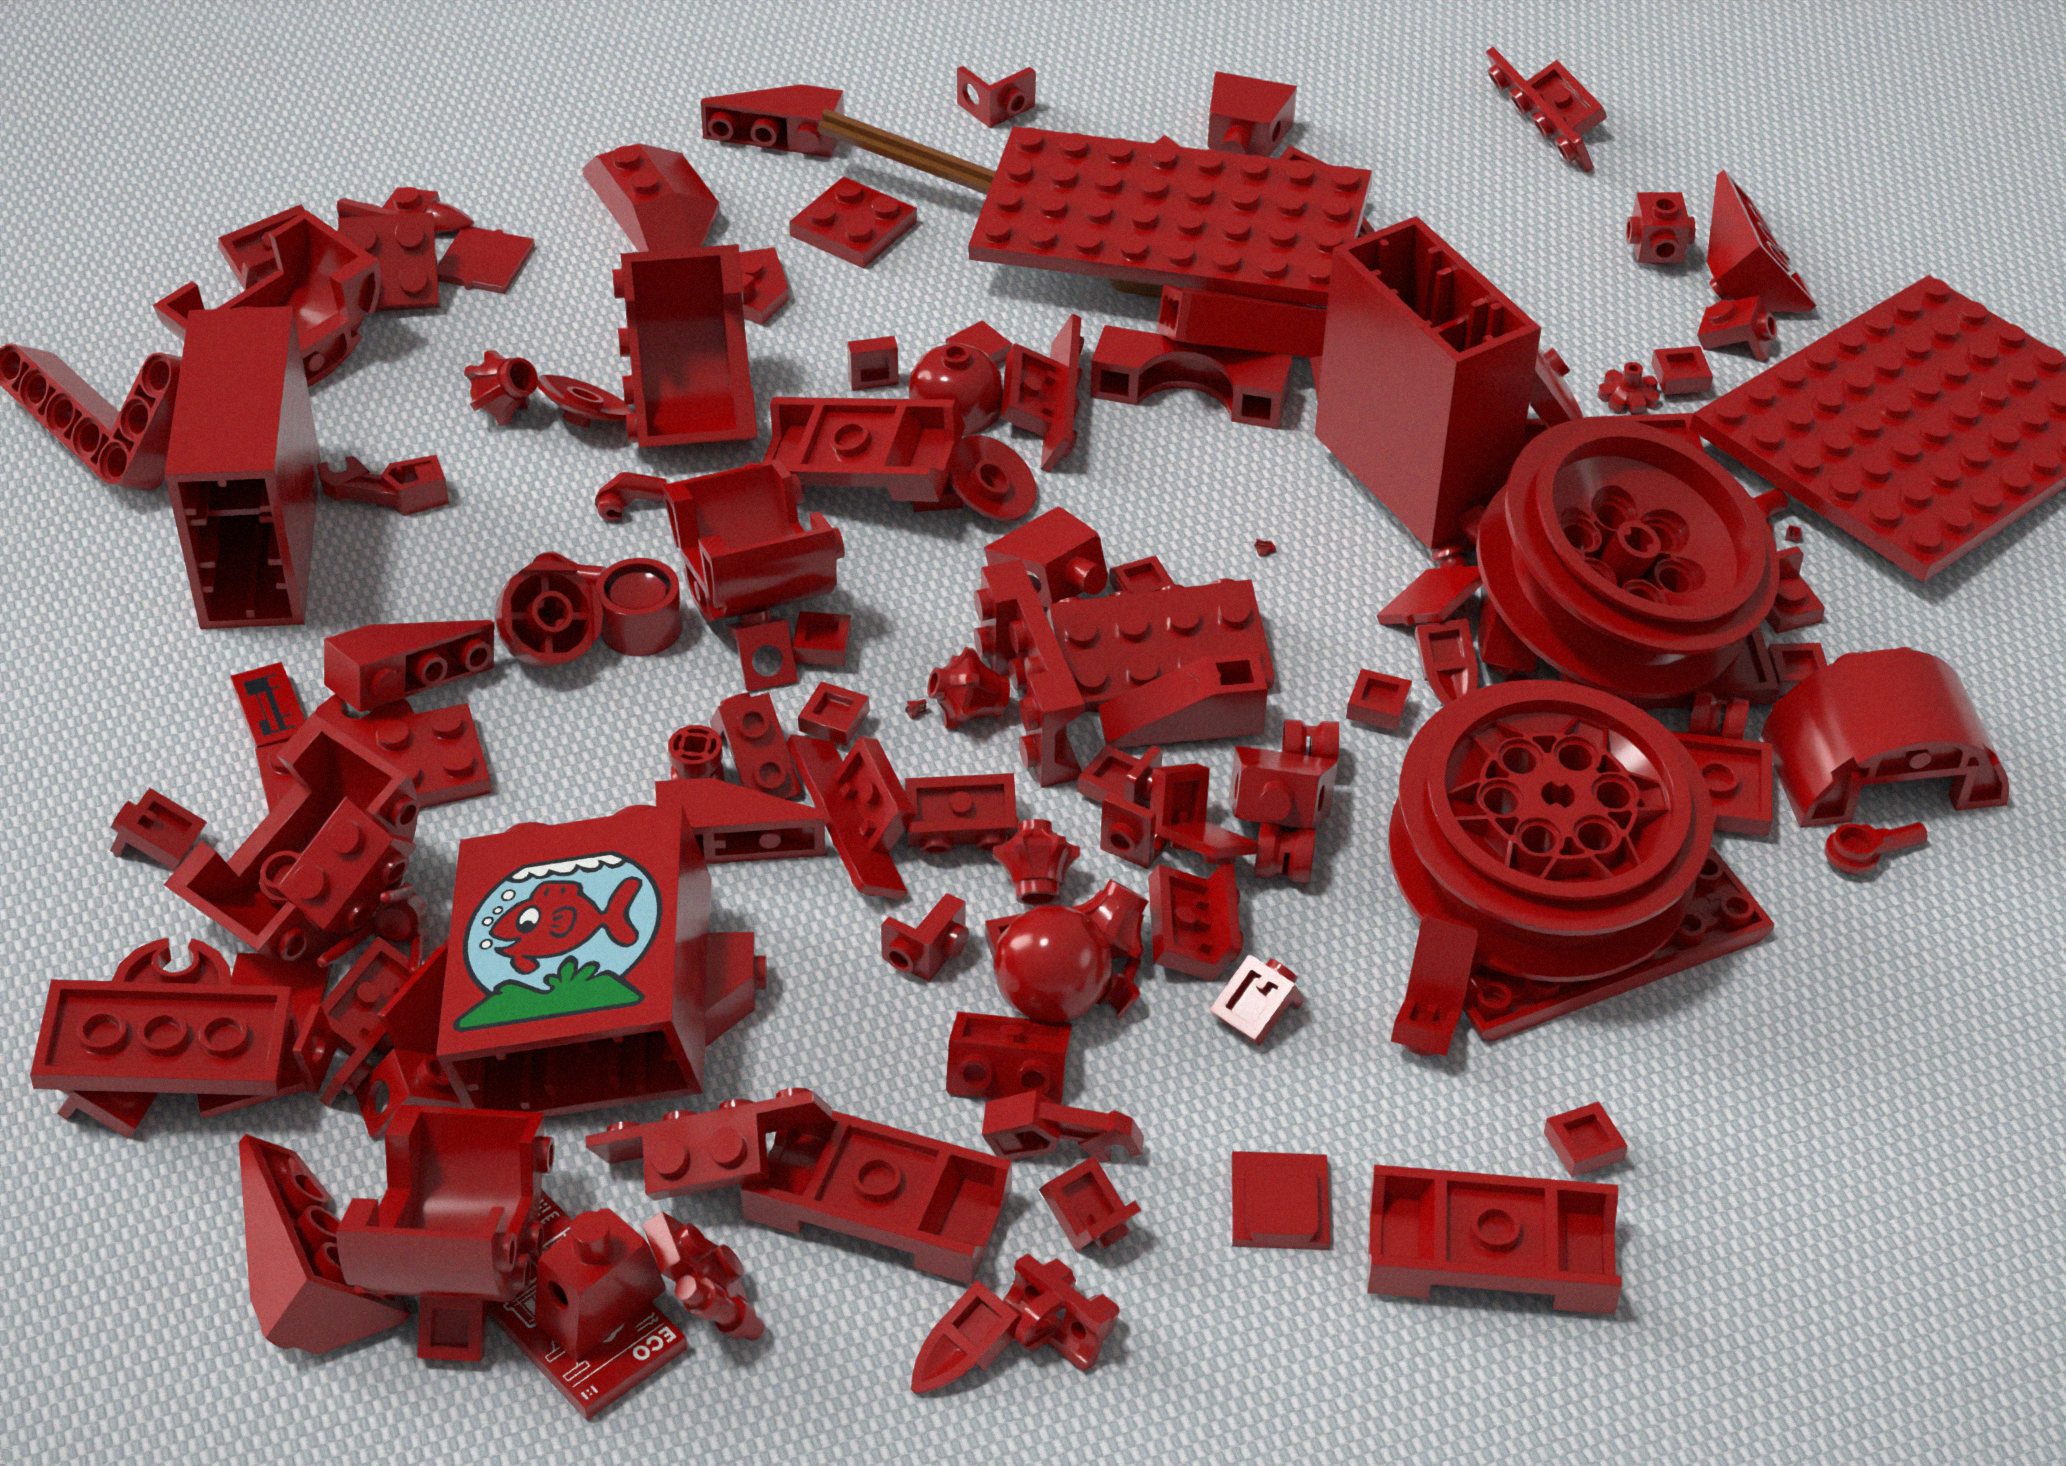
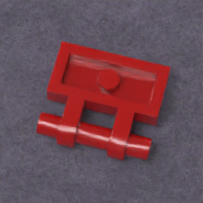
(704, 1276)

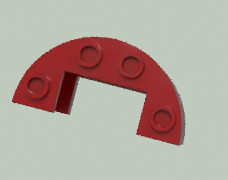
(319, 275)
(685, 347)
(746, 540)
(1877, 723)
(326, 771)
(453, 1208)

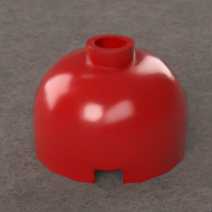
(961, 375)
(548, 614)

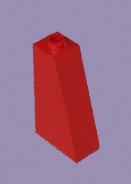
(1241, 322)

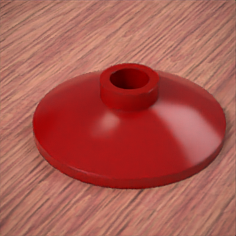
(582, 400)
(992, 478)

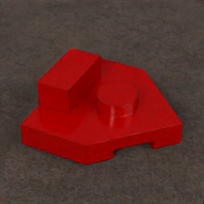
(763, 284)

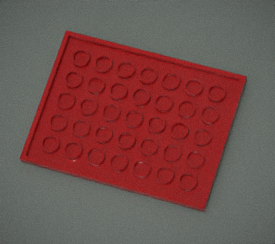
(1907, 426)

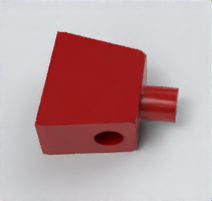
(1249, 114)
(1058, 554)
(1281, 787)
(594, 1281)

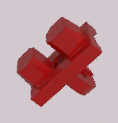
(1047, 1289)

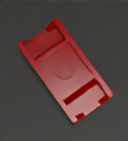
(868, 443)
(1023, 645)
(885, 1190)
(1493, 1236)

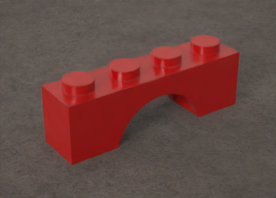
(1140, 363)

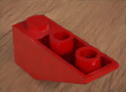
(773, 118)
(403, 659)
(1195, 702)

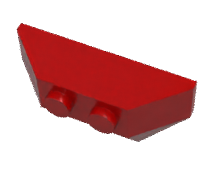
(654, 196)

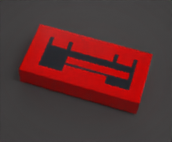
(268, 704)

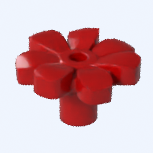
(1629, 389)

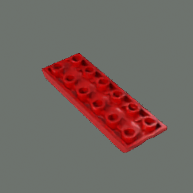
(1718, 922)

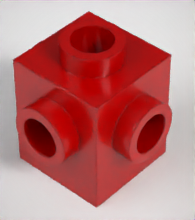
(1660, 227)

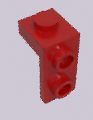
(757, 744)
(1180, 806)
(1436, 986)

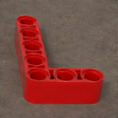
(118, 446)

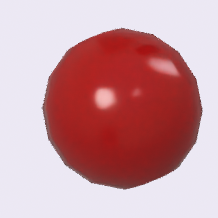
(1052, 964)

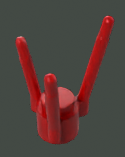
(397, 920)

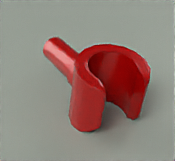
(1121, 988)

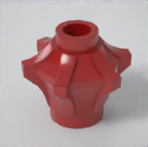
(501, 385)
(968, 689)
(1036, 861)
(1119, 916)

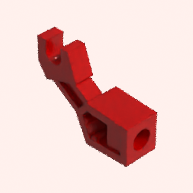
(403, 485)
(1033, 1124)

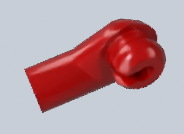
(624, 489)

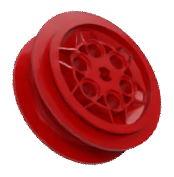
(1627, 558)
(1551, 828)

